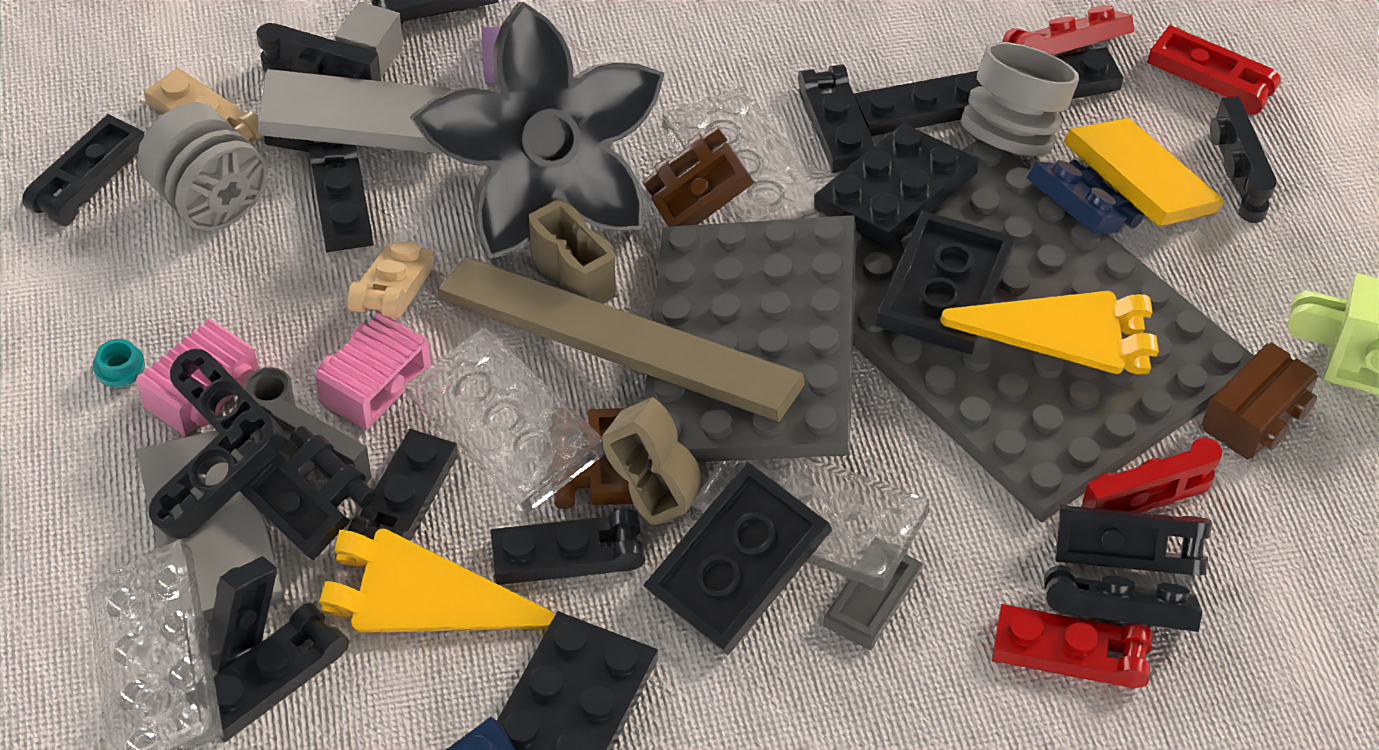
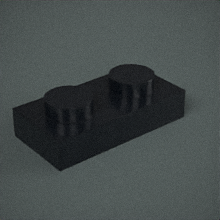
(240, 611)

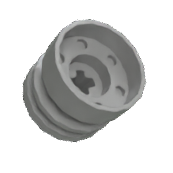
(1019, 98)
(202, 166)

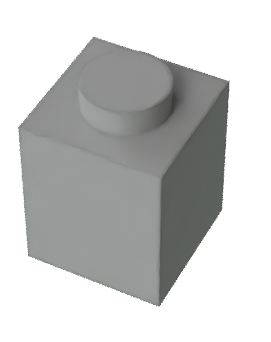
(373, 30)

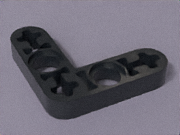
(233, 433)

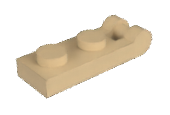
(181, 88)
(392, 280)

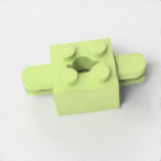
(1346, 327)

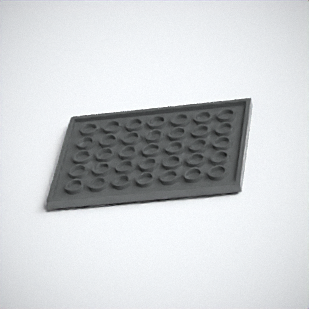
(1028, 415)

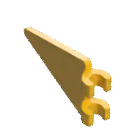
(1068, 327)
(420, 591)

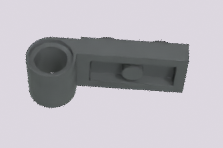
(274, 393)

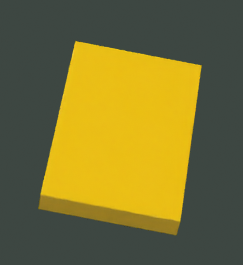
(1143, 171)

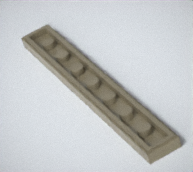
(624, 338)

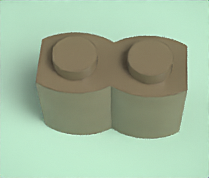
(571, 253)
(647, 454)

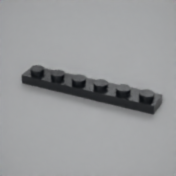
(945, 97)

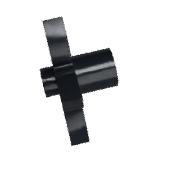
(544, 133)

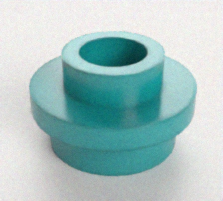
(118, 363)

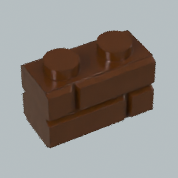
(1261, 401)

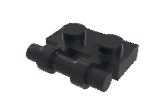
(295, 505)

